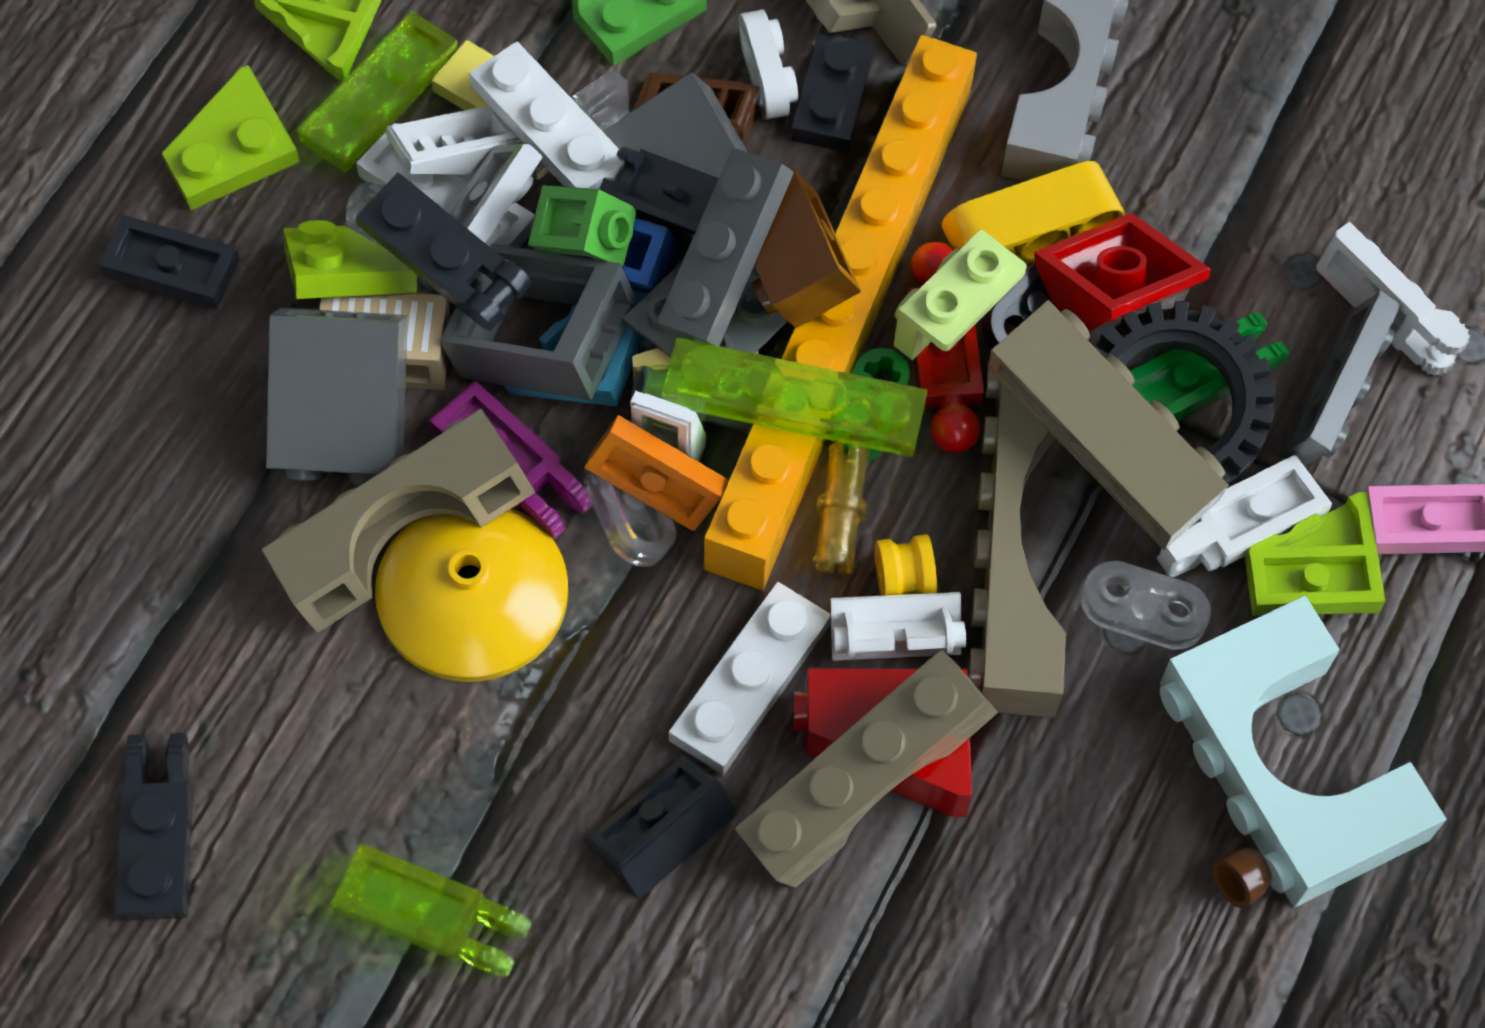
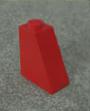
(843, 696)

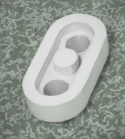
(761, 48)

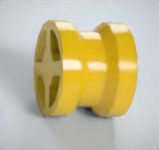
(905, 566)

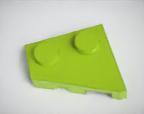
(1321, 558)

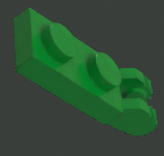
(1190, 382)

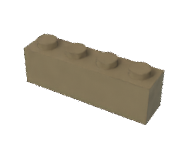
(1108, 424)

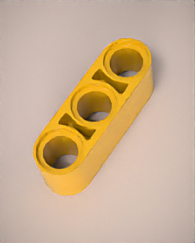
(1037, 211)

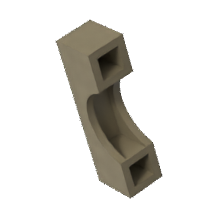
(332, 554)
(899, 736)

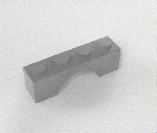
(1052, 123)

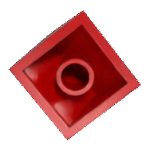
(1116, 270)

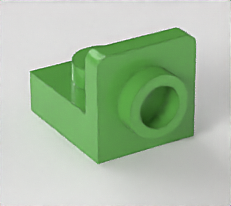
(582, 223)

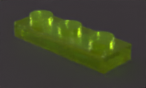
(377, 91)

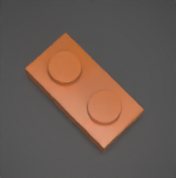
(656, 473)

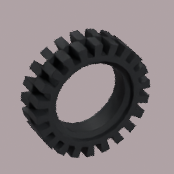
(1224, 349)

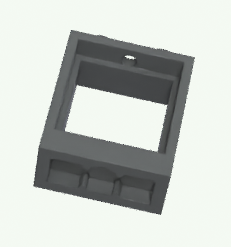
(586, 345)

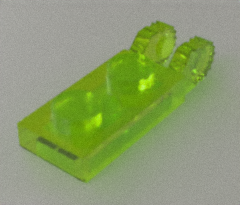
(425, 909)

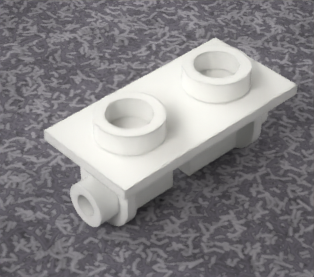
(896, 626)

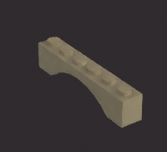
(1021, 640)

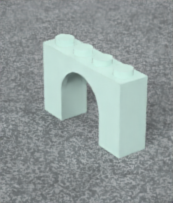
(1304, 837)

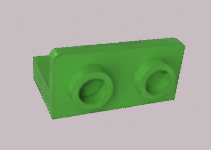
(628, 26)

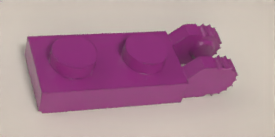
(532, 455)

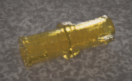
(841, 508)

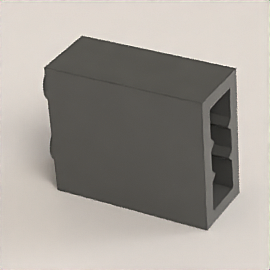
(335, 392)

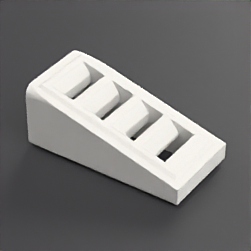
(461, 141)
(669, 423)

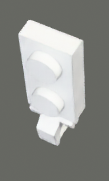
(1246, 515)

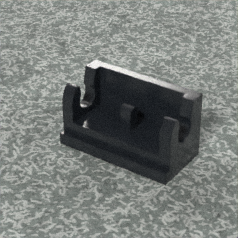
(662, 189)

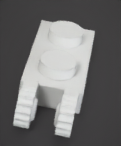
(1422, 332)

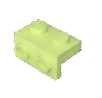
(956, 295)

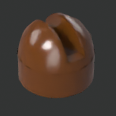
(1242, 876)

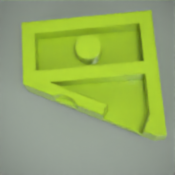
(324, 28)
(229, 143)
(342, 263)

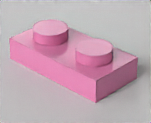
(1428, 518)

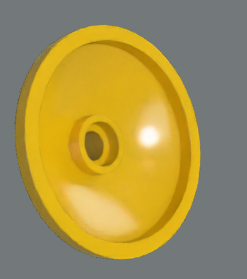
(475, 624)

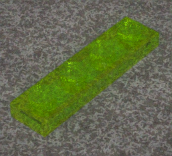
(795, 397)

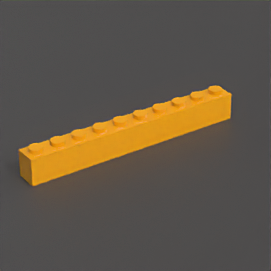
(873, 236)

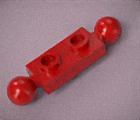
(950, 375)

